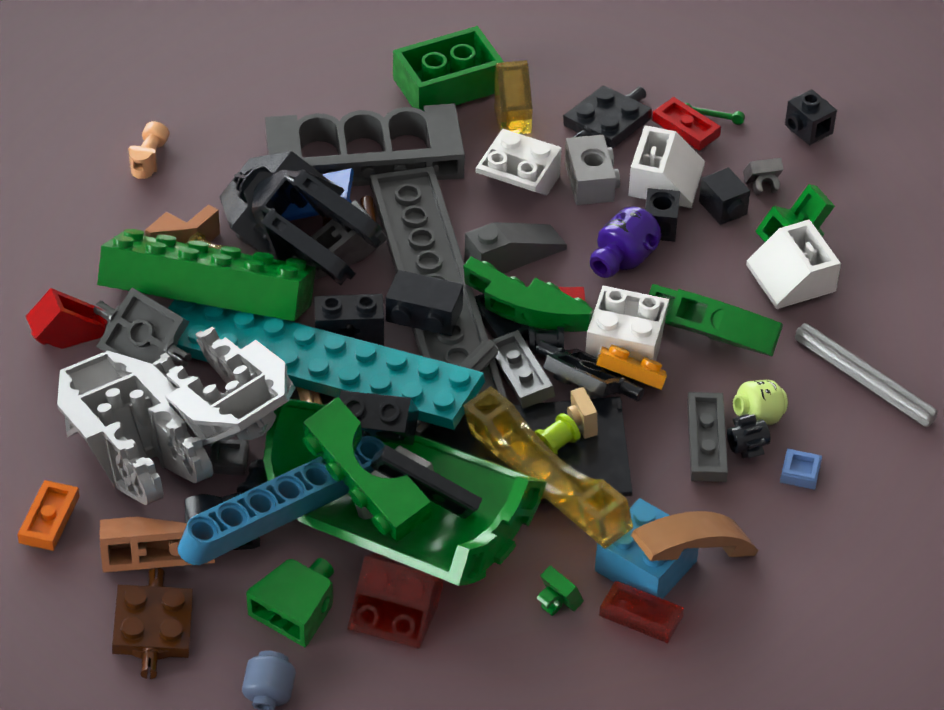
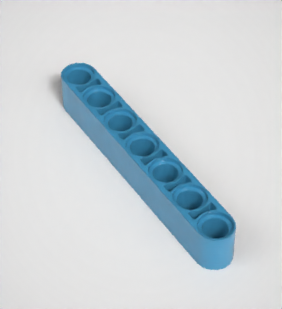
(267, 507)

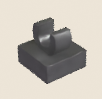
(762, 171)

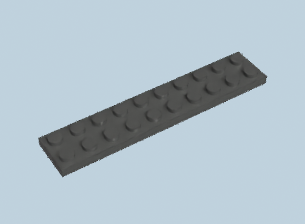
(425, 244)

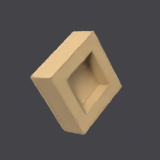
(583, 413)

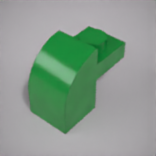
(811, 206)

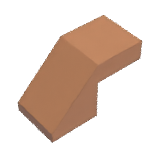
(204, 222)

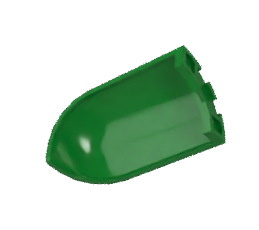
(444, 543)

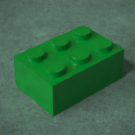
(446, 69)

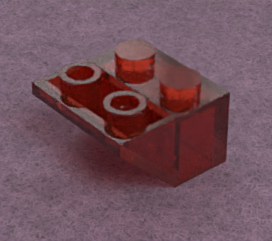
(394, 601)

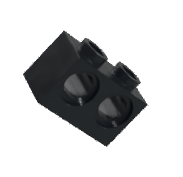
(383, 416)

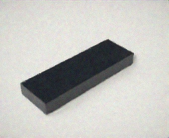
(434, 486)

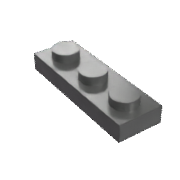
(522, 370)
(707, 437)

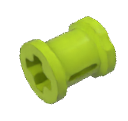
(559, 433)

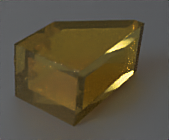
(513, 97)

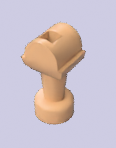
(143, 157)

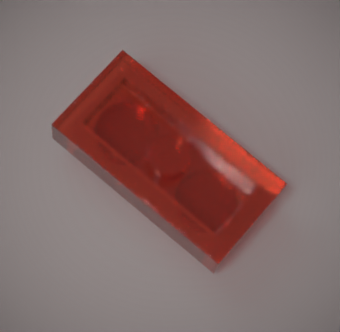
(641, 611)

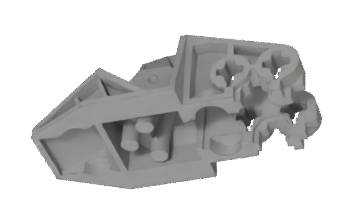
(254, 389)
(127, 421)

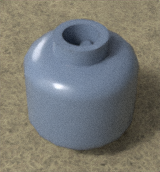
(268, 680)

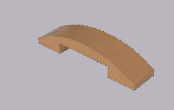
(697, 529)

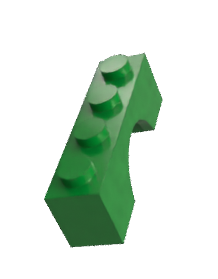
(394, 502)

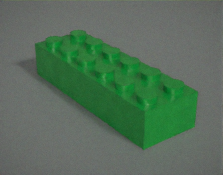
(207, 274)

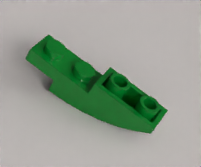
(536, 305)
(719, 320)

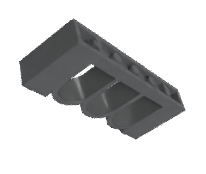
(435, 126)

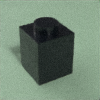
(724, 196)

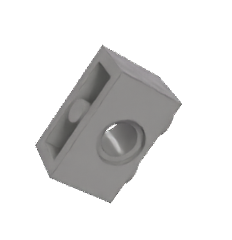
(591, 169)

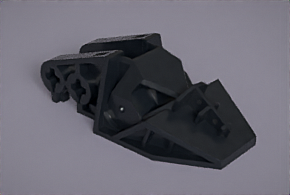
(264, 192)

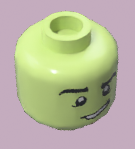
(761, 398)

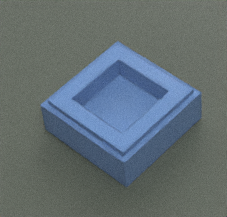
(801, 469)

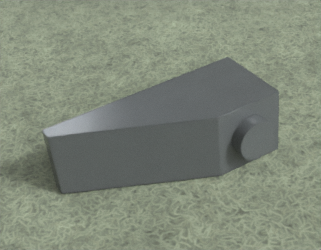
(512, 244)

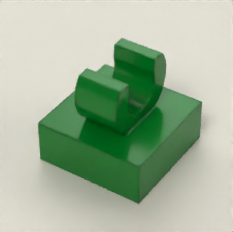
(558, 592)

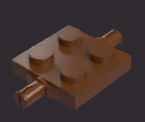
(152, 622)

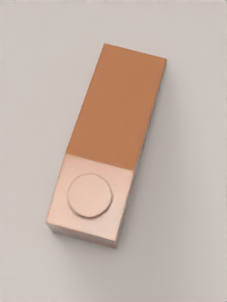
(140, 543)

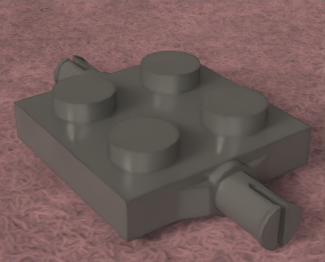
(142, 329)

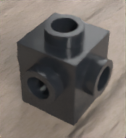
(810, 117)

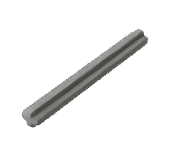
(866, 375)

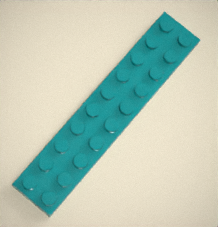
(337, 362)

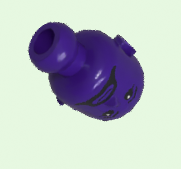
(625, 241)

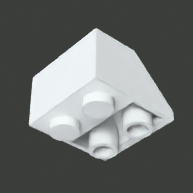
(522, 162)
(665, 163)
(795, 265)
(627, 321)

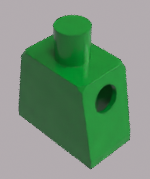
(293, 599)

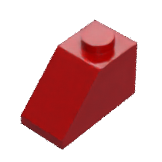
(64, 320)

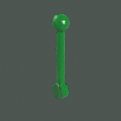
(737, 117)

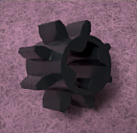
(748, 436)

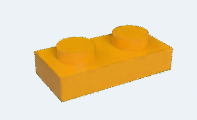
(644, 371)

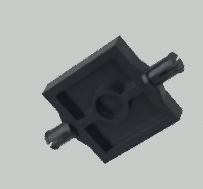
(609, 115)
(581, 368)

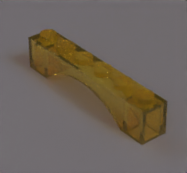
(584, 500)

